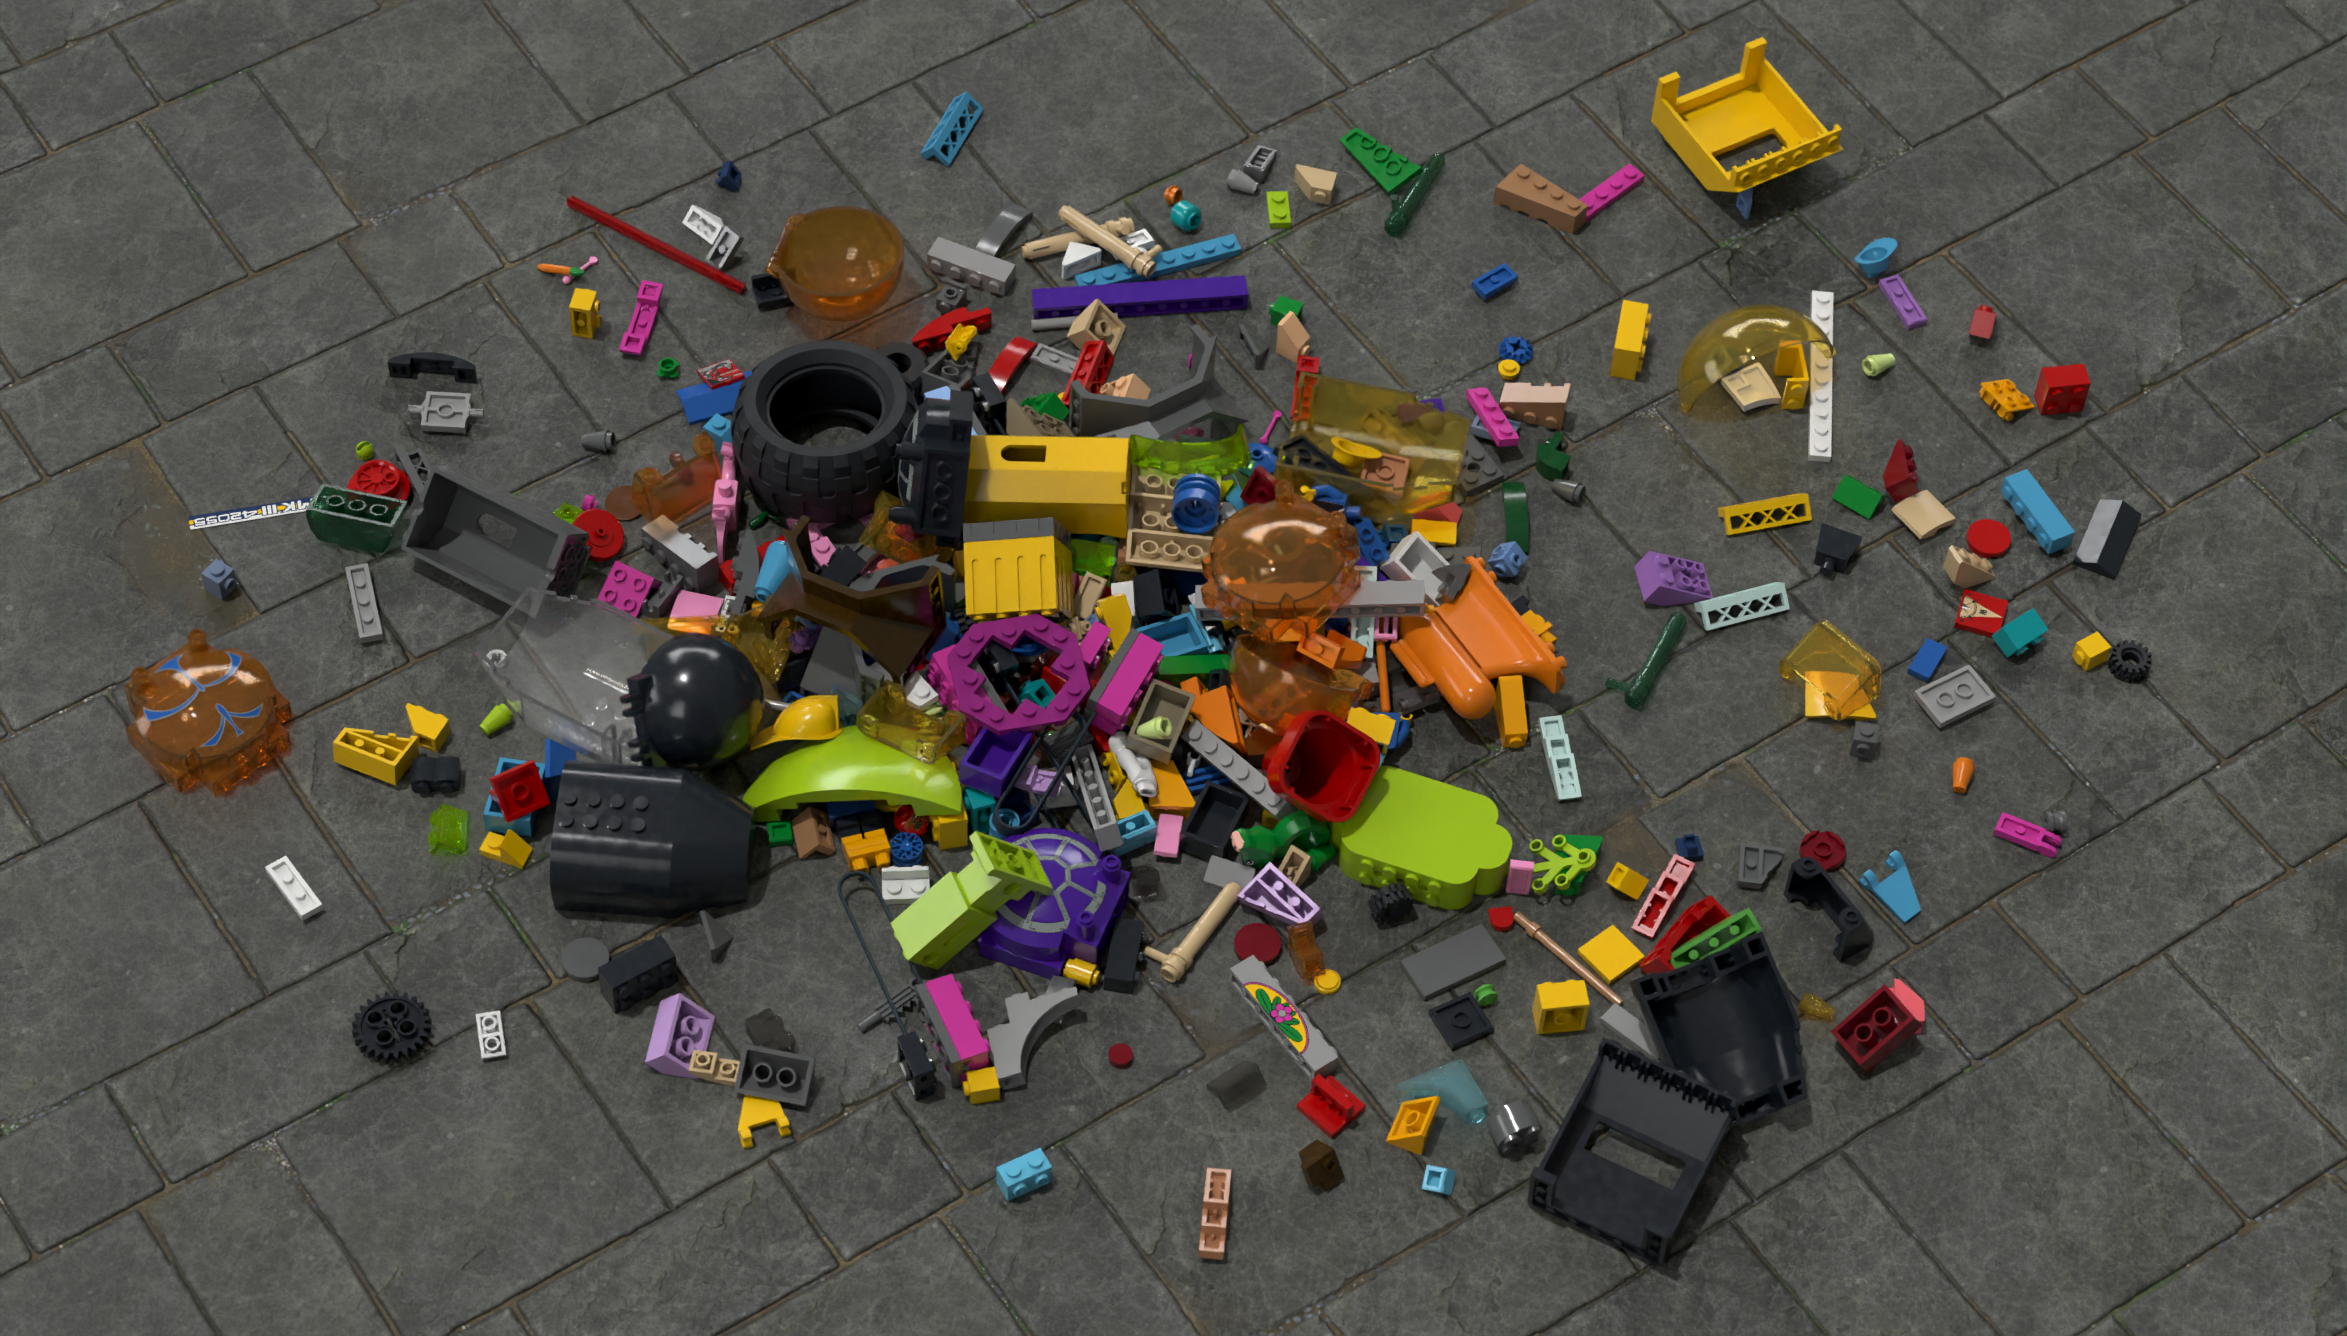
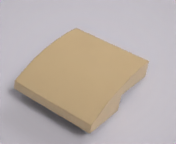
(1923, 514)

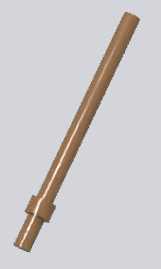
(1535, 931)

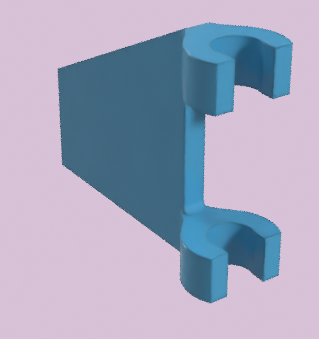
(1895, 890)

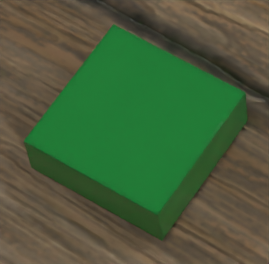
(780, 833)

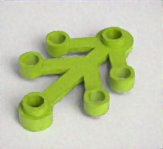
(1556, 864)

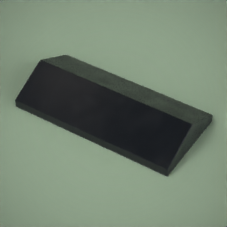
(2107, 538)

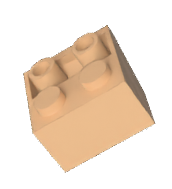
(1127, 386)

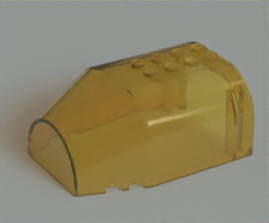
(1391, 424)

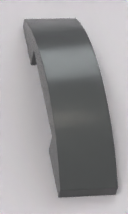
(1002, 229)

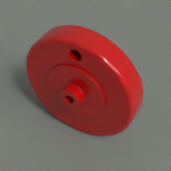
(604, 531)

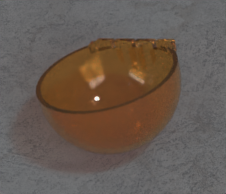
(838, 262)

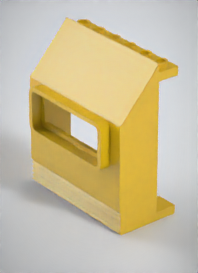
(1735, 114)

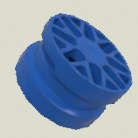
(900, 849)

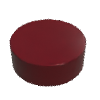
(1120, 1055)

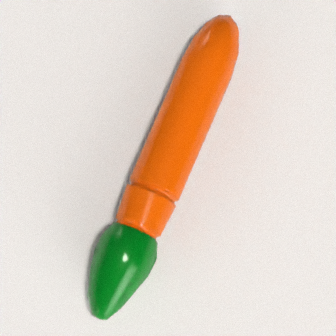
(573, 271)

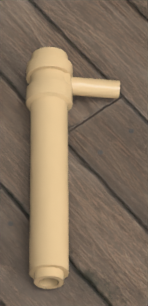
(1061, 242)
(1133, 258)
(1181, 957)

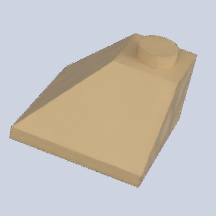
(1096, 324)

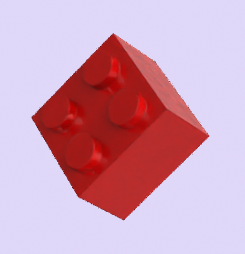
(2062, 389)

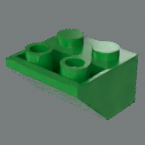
(1047, 404)

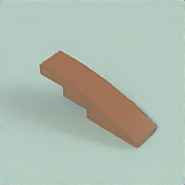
(1214, 1213)

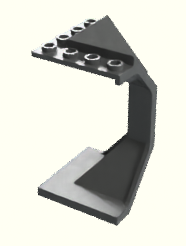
(1163, 414)
(841, 660)

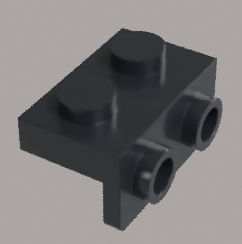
(768, 291)

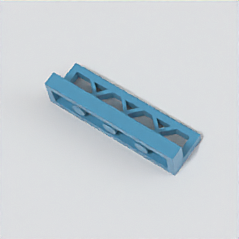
(950, 123)

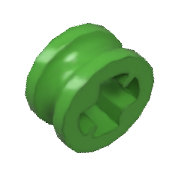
(1486, 995)

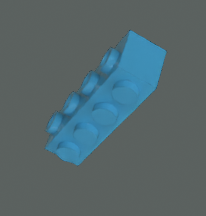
(2037, 511)

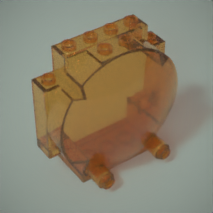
(1281, 566)

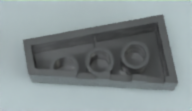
(681, 554)

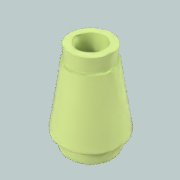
(1877, 363)
(1155, 729)

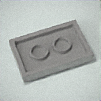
(1954, 696)

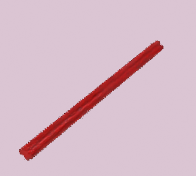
(656, 245)

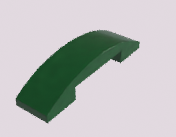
(1515, 513)

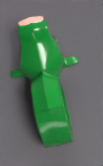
(1261, 845)

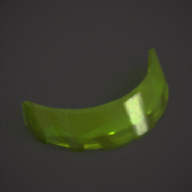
(1206, 458)

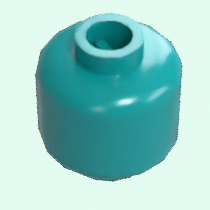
(1186, 215)

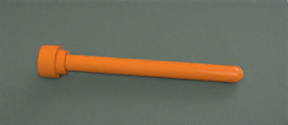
(1382, 670)

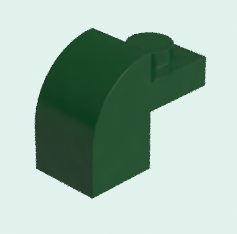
(1550, 461)

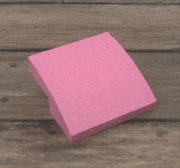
(696, 604)

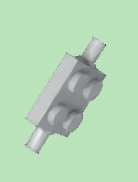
(445, 412)

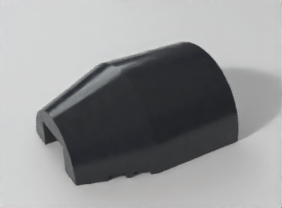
(1729, 1026)

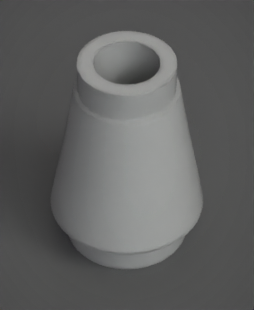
(1242, 182)

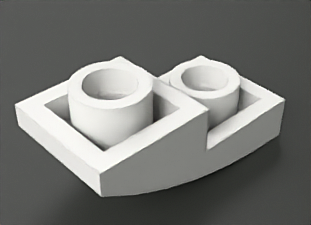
(490, 1035)

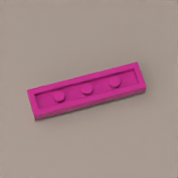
(1611, 190)
(1492, 417)

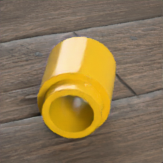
(1082, 971)

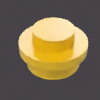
(1508, 369)

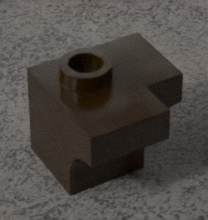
(1320, 1165)

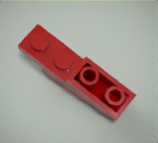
(937, 332)

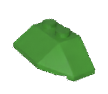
(1716, 938)

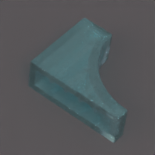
(1454, 1087)

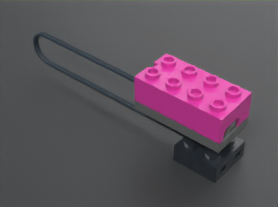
(998, 666)
(944, 1018)

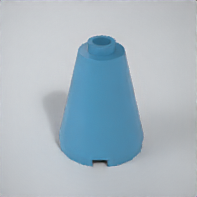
(773, 570)

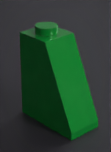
(1579, 842)

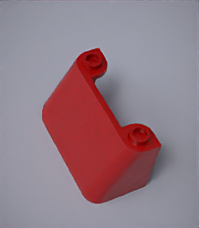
(1690, 924)

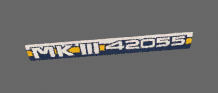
(249, 513)

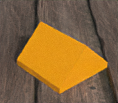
(1414, 1124)

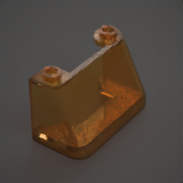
(680, 489)

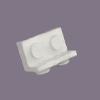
(904, 884)

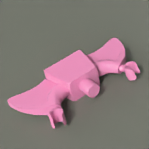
(726, 500)

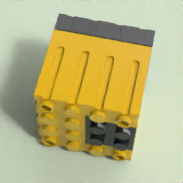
(1018, 570)

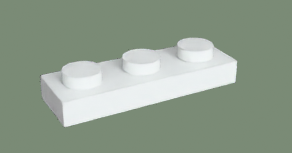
(294, 888)

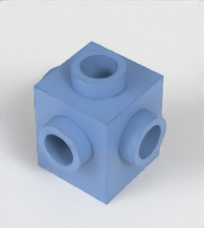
(1507, 559)

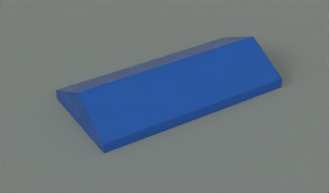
(702, 403)

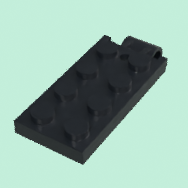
(1310, 456)

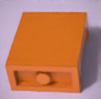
(1333, 651)

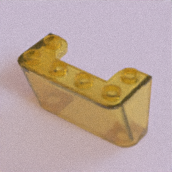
(908, 729)

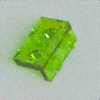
(1092, 557)

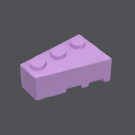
(1279, 897)

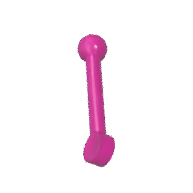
(1276, 416)

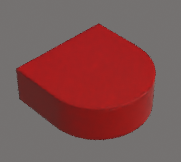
(1501, 918)

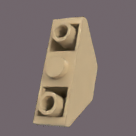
(1967, 568)

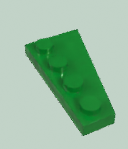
(1383, 164)

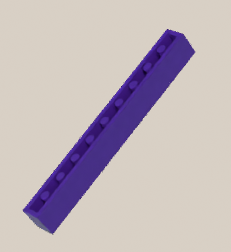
(1144, 297)

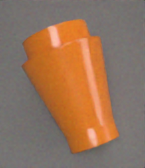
(1962, 773)

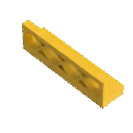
(1762, 505)

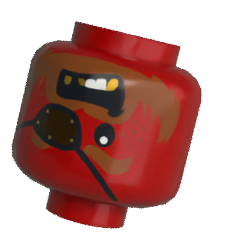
(908, 822)

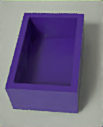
(994, 760)

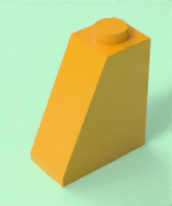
(1511, 711)
(1172, 792)

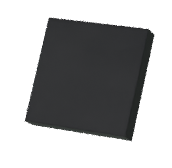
(1461, 1021)

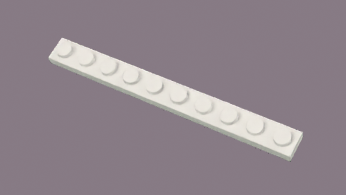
(1820, 382)

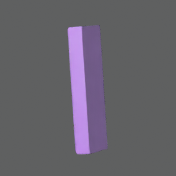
(1903, 302)

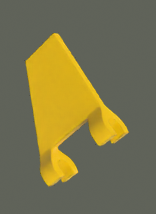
(757, 1112)

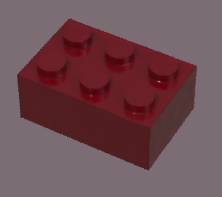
(1876, 1028)

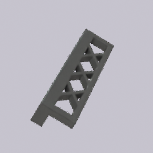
(412, 471)

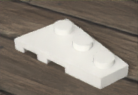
(918, 691)

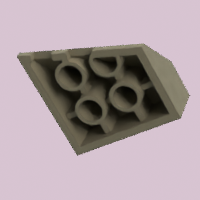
(1027, 422)

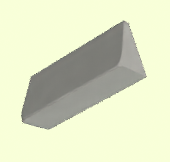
(1225, 871)

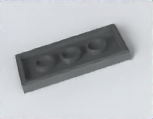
(1452, 961)

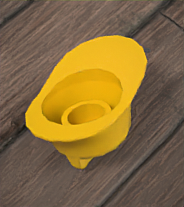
(1352, 454)

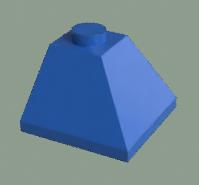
(555, 758)

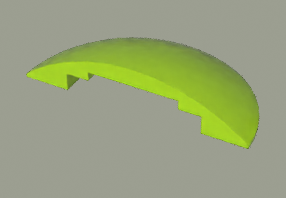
(853, 770)

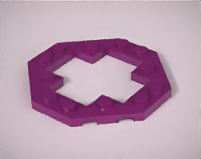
(1008, 633)

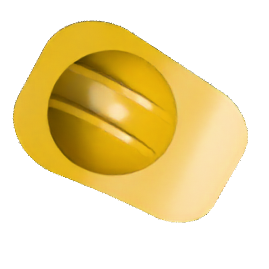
(806, 719)

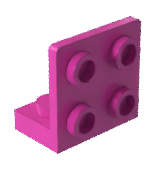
(627, 588)

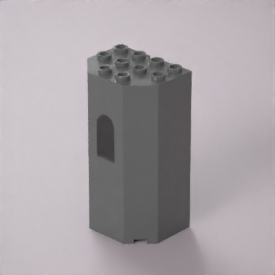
(446, 534)

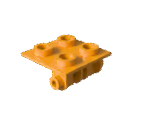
(2004, 398)

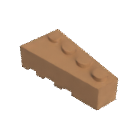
(1540, 198)

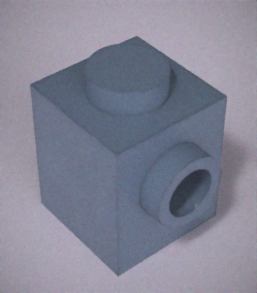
(219, 579)

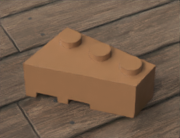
(1535, 404)

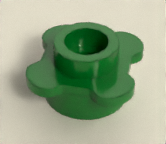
(668, 368)

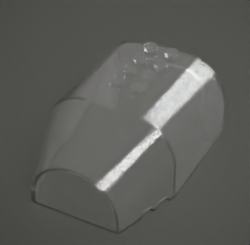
(566, 668)

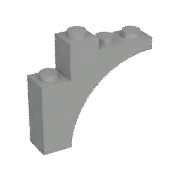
(1028, 1019)

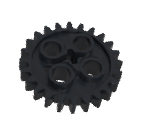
(413, 1019)

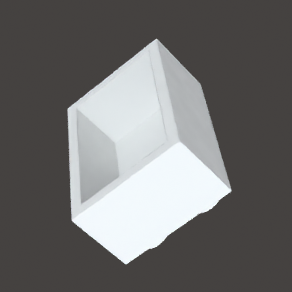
(1416, 560)

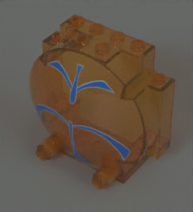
(206, 715)

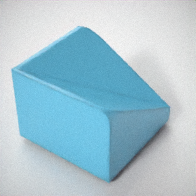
(1439, 1179)

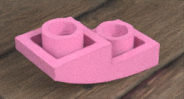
(1168, 835)

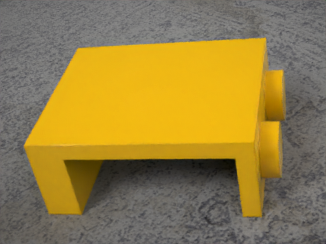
(1792, 362)

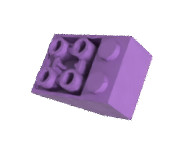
(1671, 580)

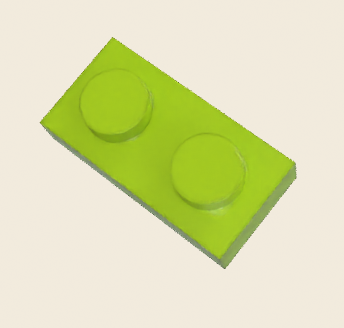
(1278, 209)

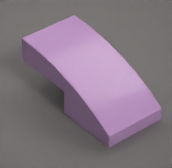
(1037, 781)

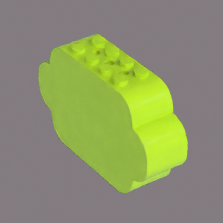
(1424, 836)

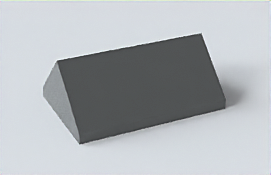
(775, 1074)

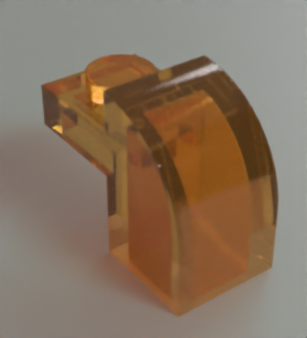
(1303, 951)

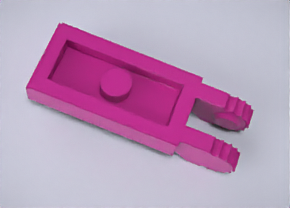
(2027, 835)

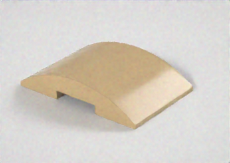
(1152, 534)

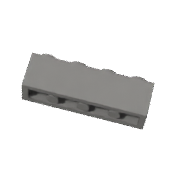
(971, 266)

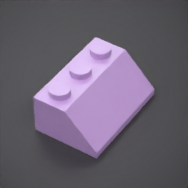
(676, 1033)

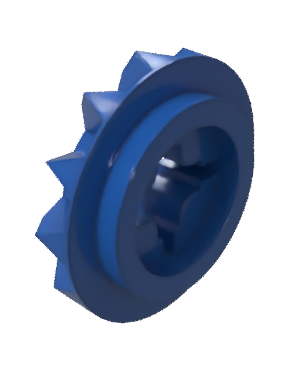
(1522, 355)

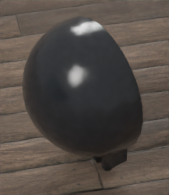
(694, 704)

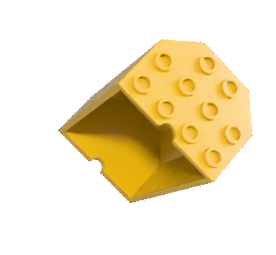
(1060, 477)

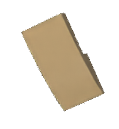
(714, 1069)

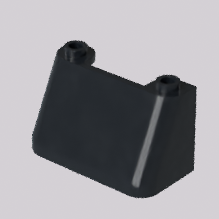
(1812, 883)

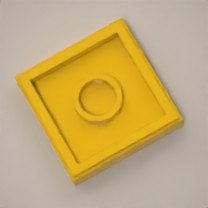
(1610, 954)

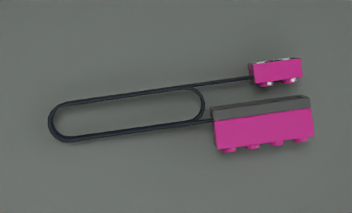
(1108, 704)

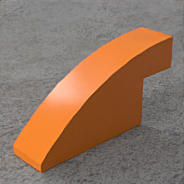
(1217, 712)

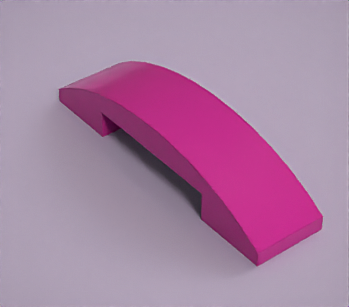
(643, 319)

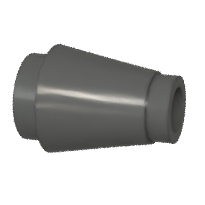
(599, 440)
(1570, 490)

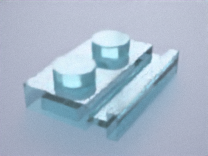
(848, 705)

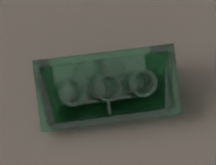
(354, 517)

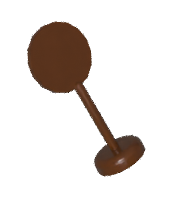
(619, 499)

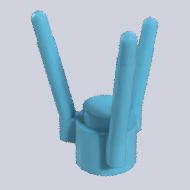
(1215, 645)

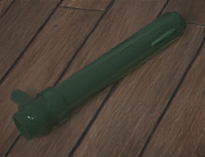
(1402, 212)
(1642, 684)

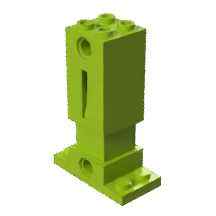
(966, 901)

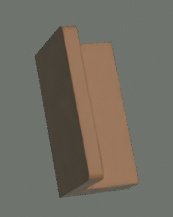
(812, 833)

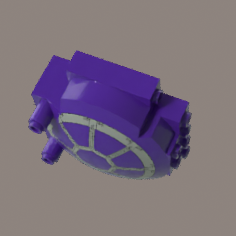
(1069, 920)

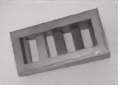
(1258, 166)

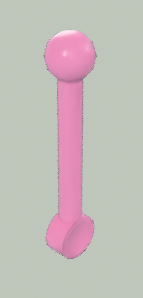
(592, 261)

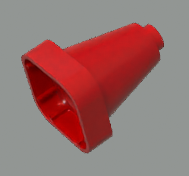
(1325, 766)

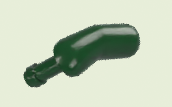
(760, 518)

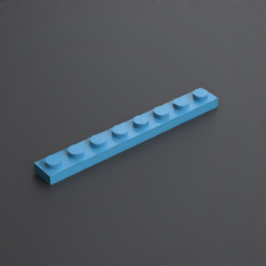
(1166, 262)

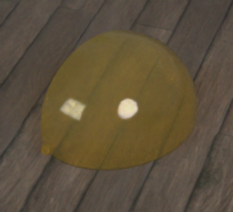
(1738, 339)

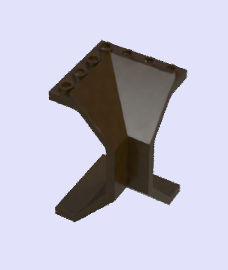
(889, 623)

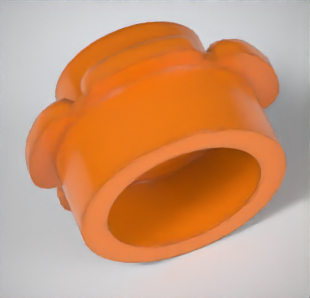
(1173, 195)

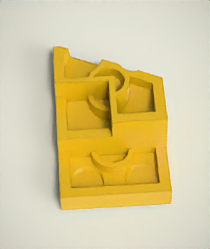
(1814, 707)

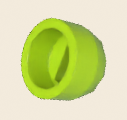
(364, 451)

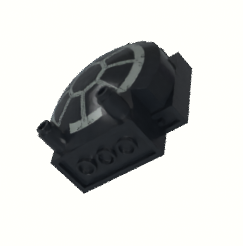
(935, 468)

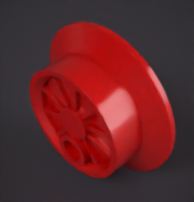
(381, 479)

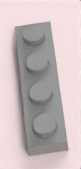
(364, 603)

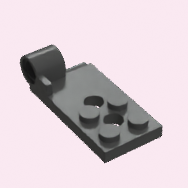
(1479, 459)

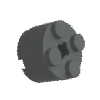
(1514, 1126)

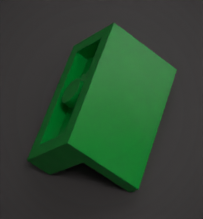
(1858, 496)

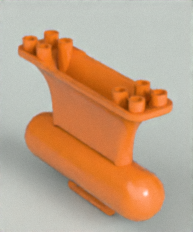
(1474, 642)

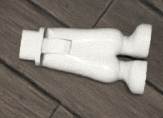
(1135, 765)

